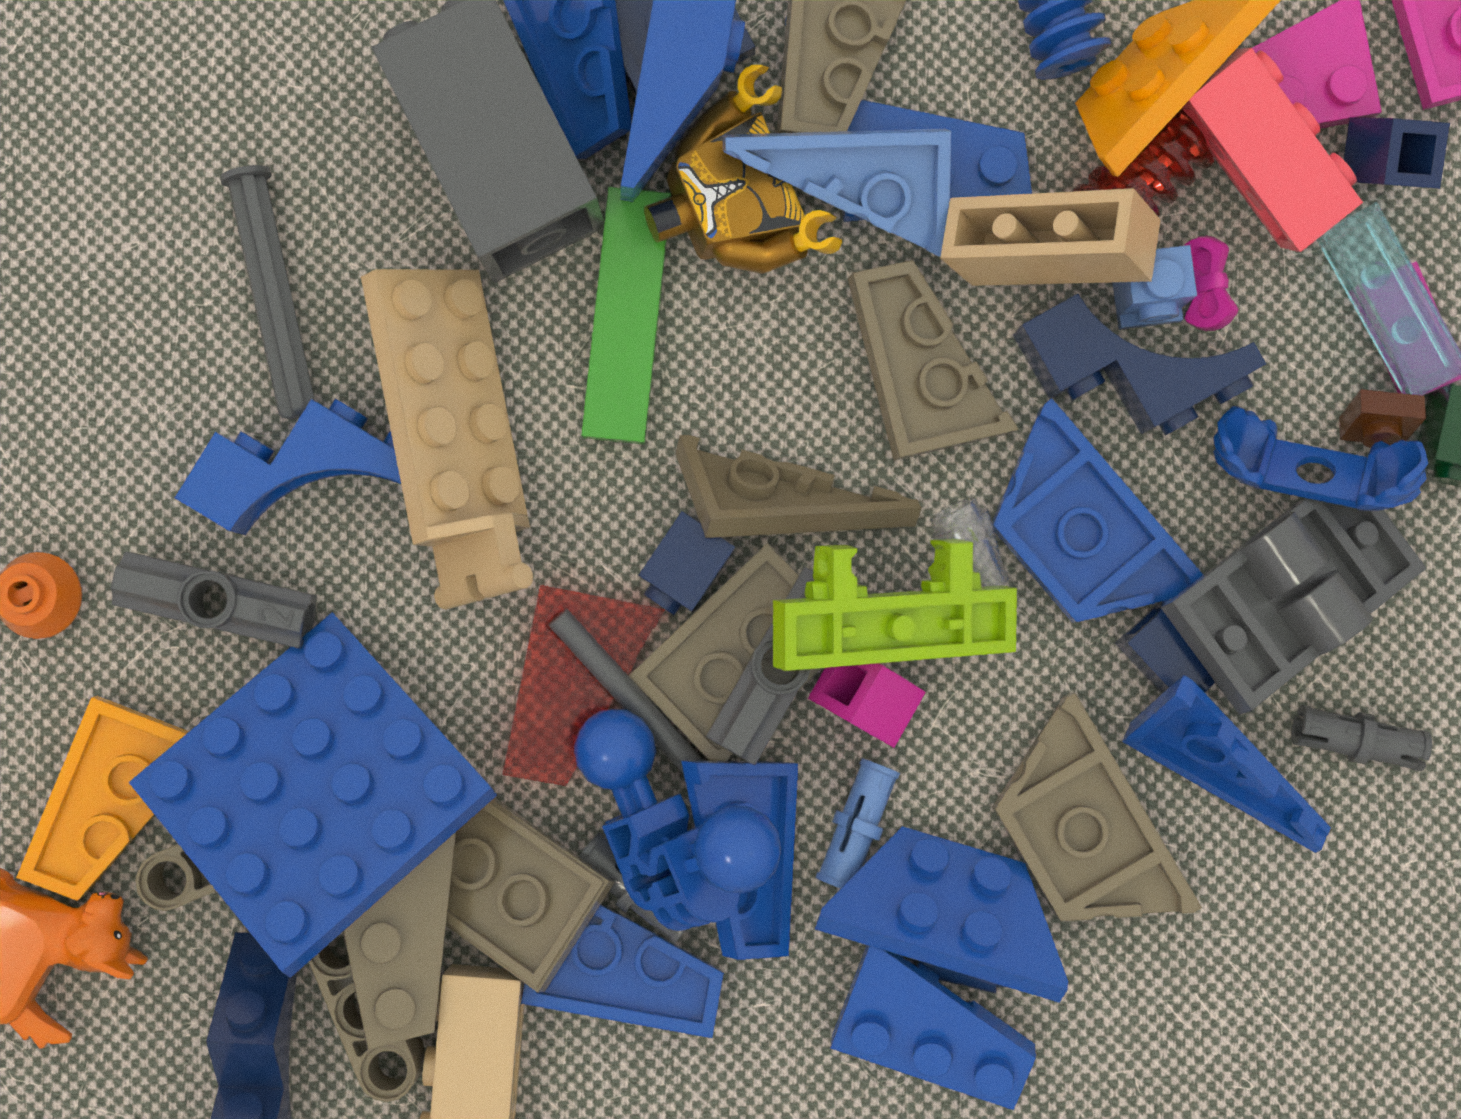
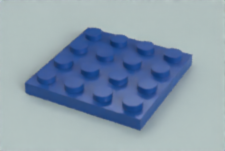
(311, 793)

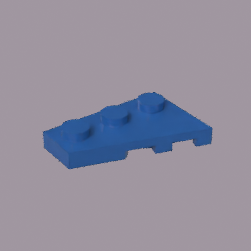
(983, 156)
(764, 915)
(921, 1028)

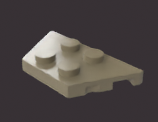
(1086, 827)

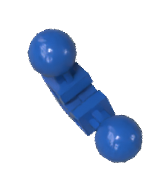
(665, 868)

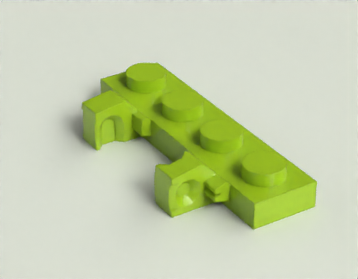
(849, 627)

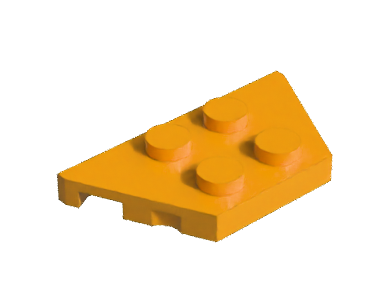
(1161, 72)

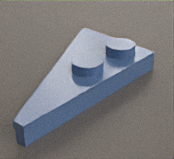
(879, 175)

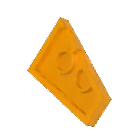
(92, 804)

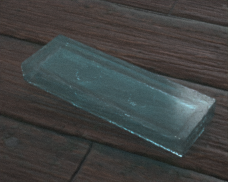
(1391, 301)

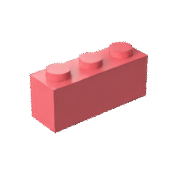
(1272, 150)

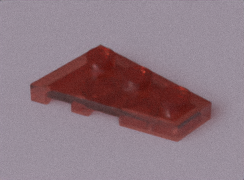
(558, 690)

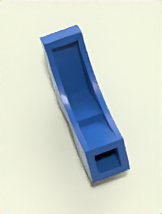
(238, 483)

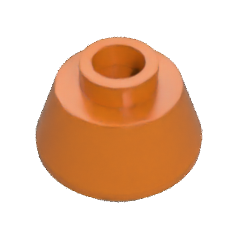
(48, 586)

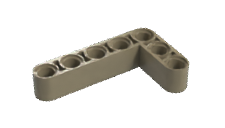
(330, 972)

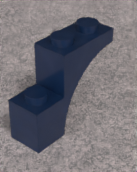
(1072, 347)
(252, 1035)

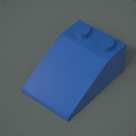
(680, 71)

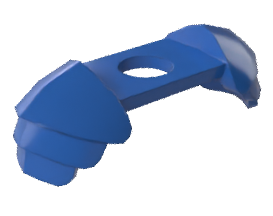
(1377, 482)

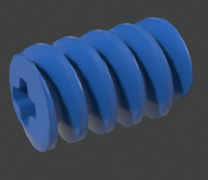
(1062, 36)

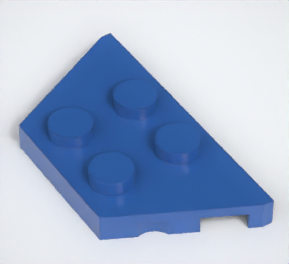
(1084, 527)
(950, 911)

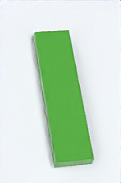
(624, 323)

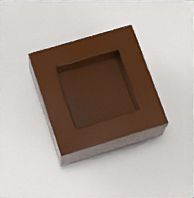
(1381, 417)

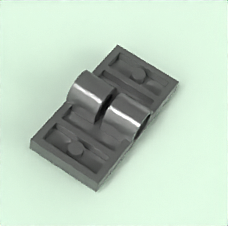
(1291, 596)

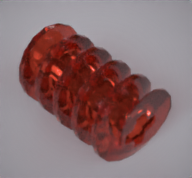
(1158, 163)

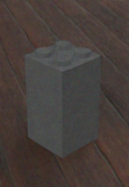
(489, 135)

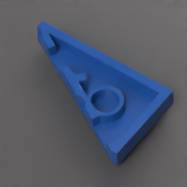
(1204, 746)

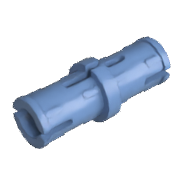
(857, 823)

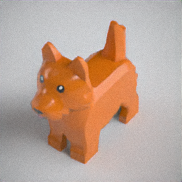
(46, 932)

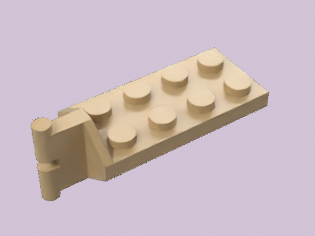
(450, 428)

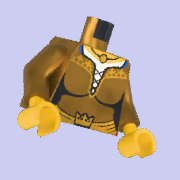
(728, 206)

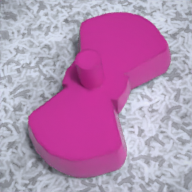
(1212, 306)

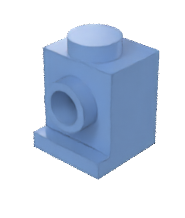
(1163, 298)

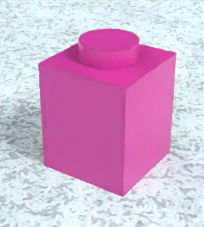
(869, 699)

